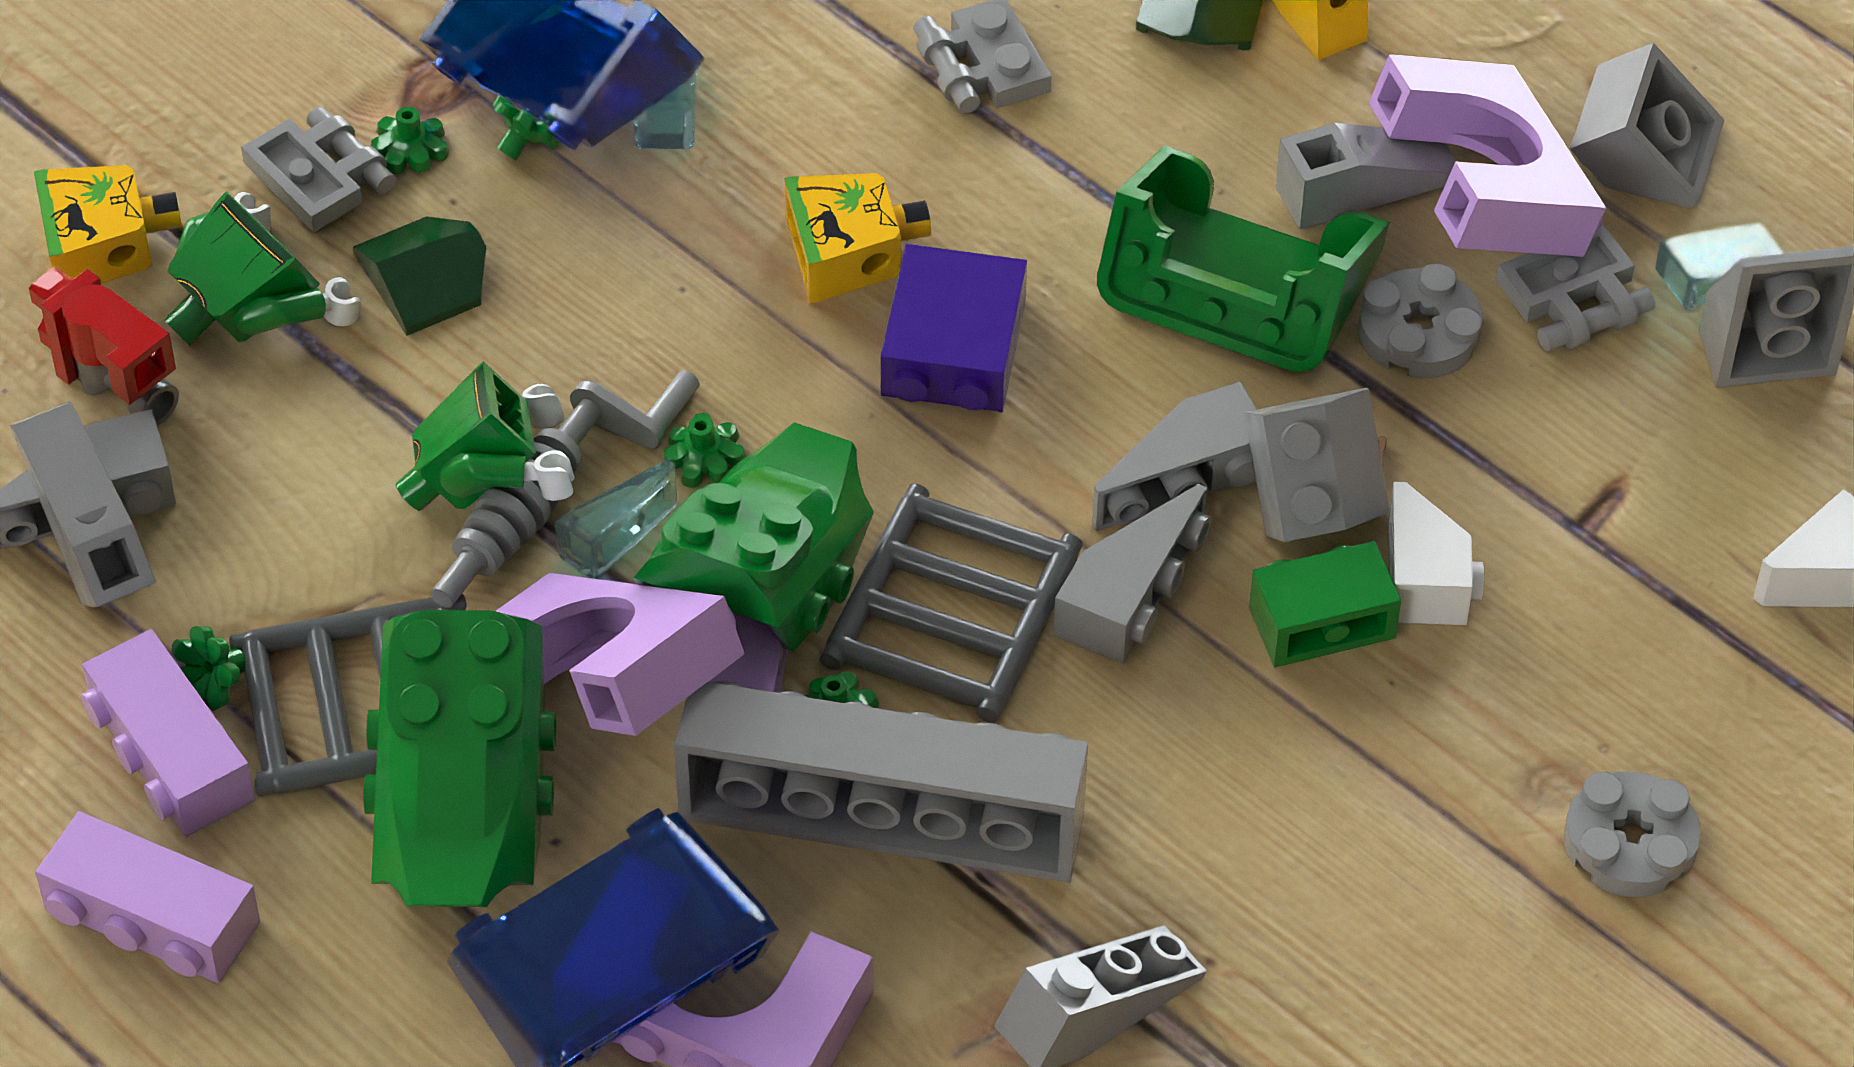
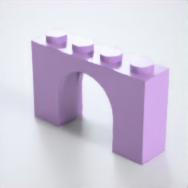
(1536, 193)
(628, 644)
(795, 1027)

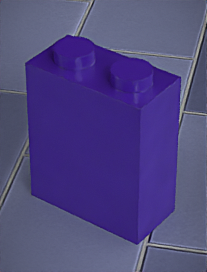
(953, 328)

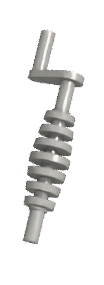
(512, 515)

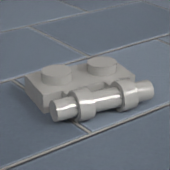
(997, 48)
(306, 178)
(1555, 283)

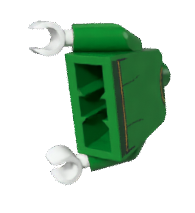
(247, 276)
(484, 441)

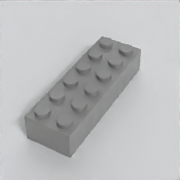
(881, 780)

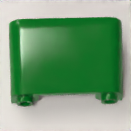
(1229, 277)

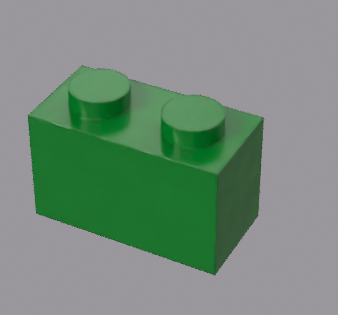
(1324, 603)

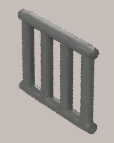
(317, 636)
(1010, 649)

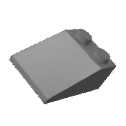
(1779, 316)

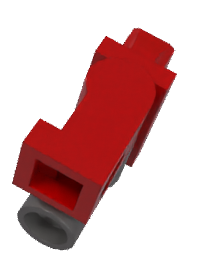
(105, 342)

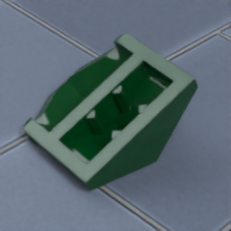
(1202, 20)
(426, 270)

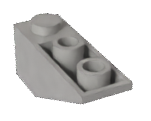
(1354, 170)
(1193, 445)
(133, 459)
(82, 507)
(1121, 579)
(1093, 995)

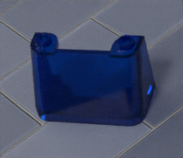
(564, 61)
(610, 945)

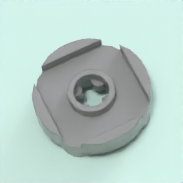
(1420, 293)
(1636, 800)

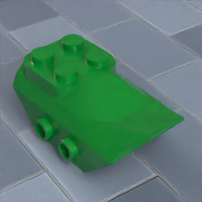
(771, 534)
(459, 756)

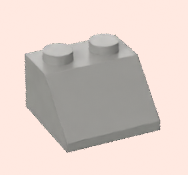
(1647, 129)
(1317, 465)

